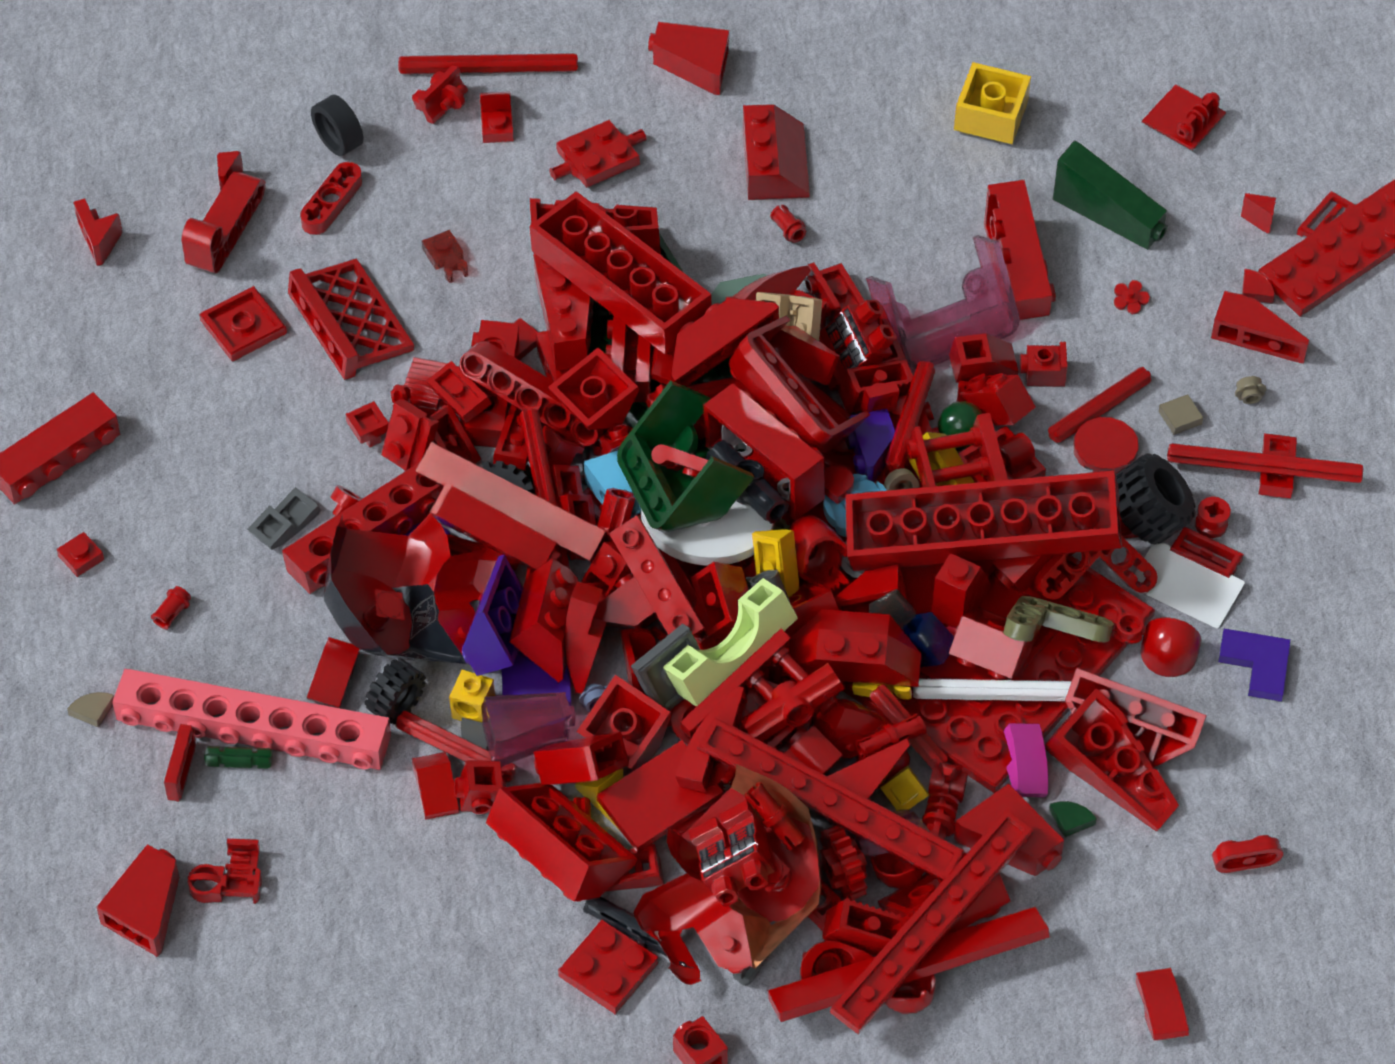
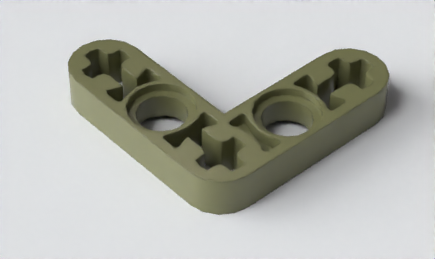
(1032, 613)

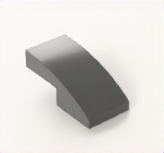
(286, 520)

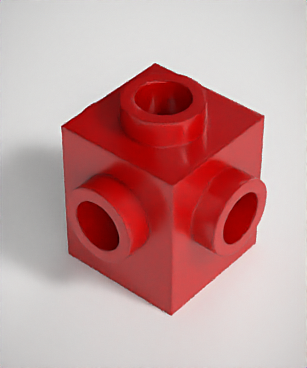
(478, 785)

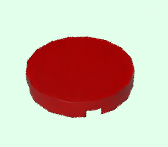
(1105, 444)

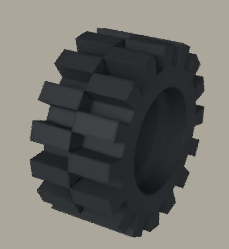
(395, 690)

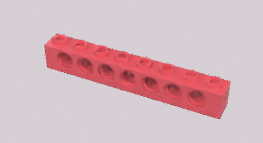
(240, 706)

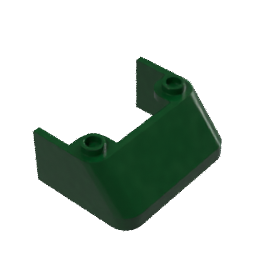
(669, 496)

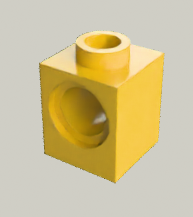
(469, 694)

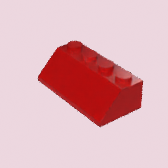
(559, 840)

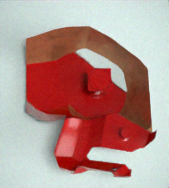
(742, 932)

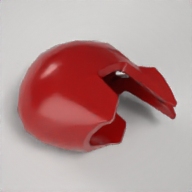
(819, 553)

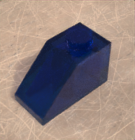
(929, 638)

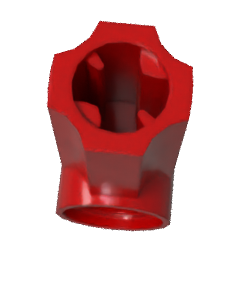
(615, 511)

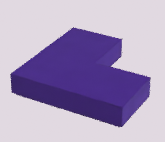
(1264, 655)

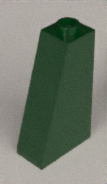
(1106, 197)

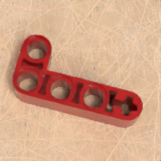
(210, 241)

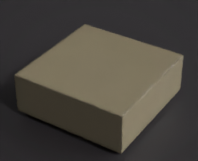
(1180, 414)

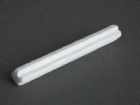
(991, 689)

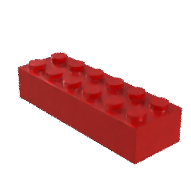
(618, 270)

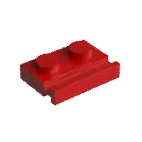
(408, 435)

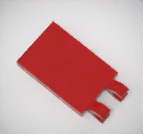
(652, 798)

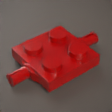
(597, 153)

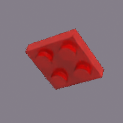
(608, 966)

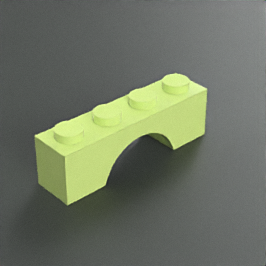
(759, 617)

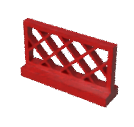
(323, 321)

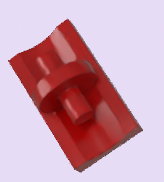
(444, 93)

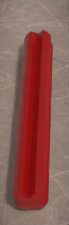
(1099, 404)
(910, 414)
(447, 741)

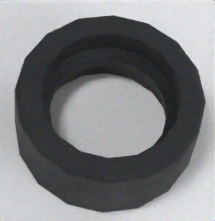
(337, 125)

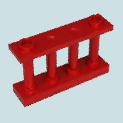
(980, 435)
(660, 578)
(752, 675)

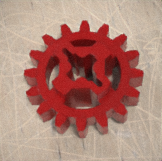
(843, 863)

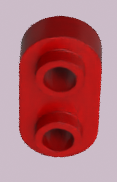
(1247, 854)

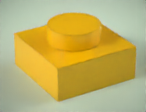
(904, 789)

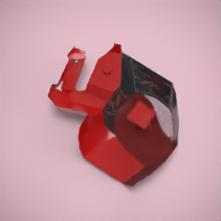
(405, 591)

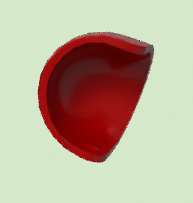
(1170, 646)

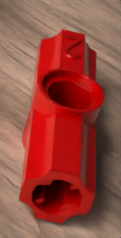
(792, 703)

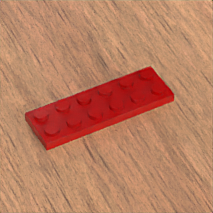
(1335, 253)

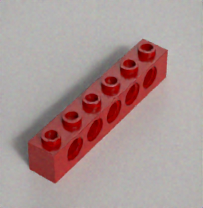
(386, 510)

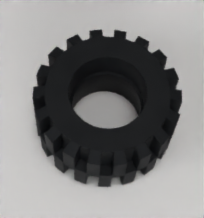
(1154, 499)

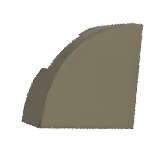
(91, 707)

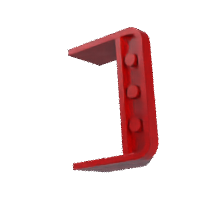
(783, 393)

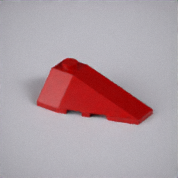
(1108, 757)

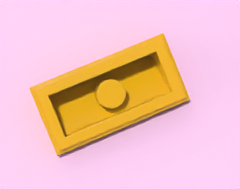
(777, 552)

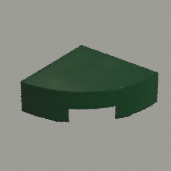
(1071, 817)

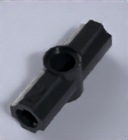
(759, 492)

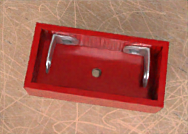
(779, 449)

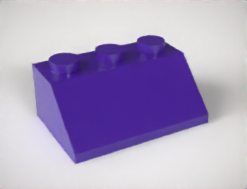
(489, 635)

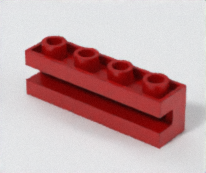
(630, 354)

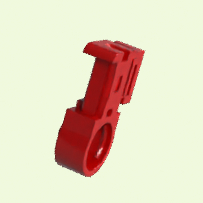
(239, 877)

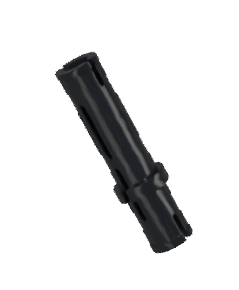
(621, 920)

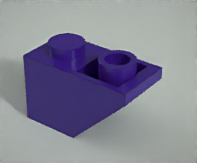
(871, 443)

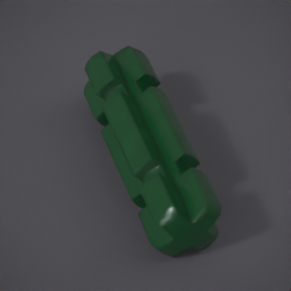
(238, 757)

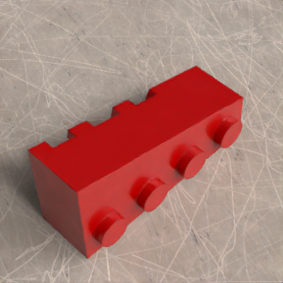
(566, 315)

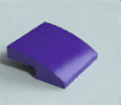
(529, 678)

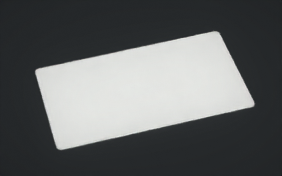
(1191, 586)

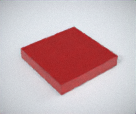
(243, 323)

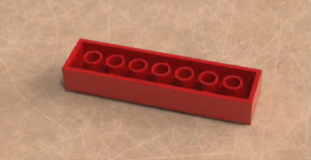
(984, 520)

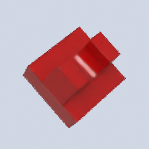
(368, 423)

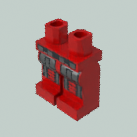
(857, 338)
(733, 852)

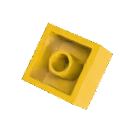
(992, 103)

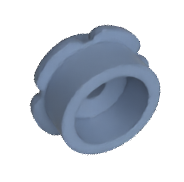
(591, 695)

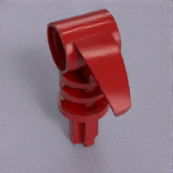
(945, 793)

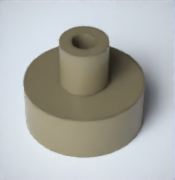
(901, 479)

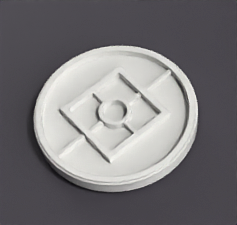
(717, 541)

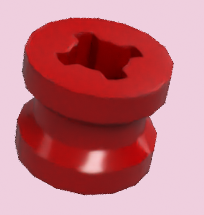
(1218, 522)

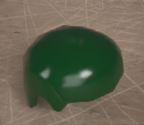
(958, 419)

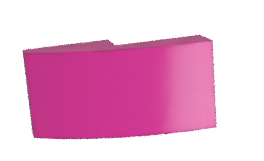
(1029, 763)

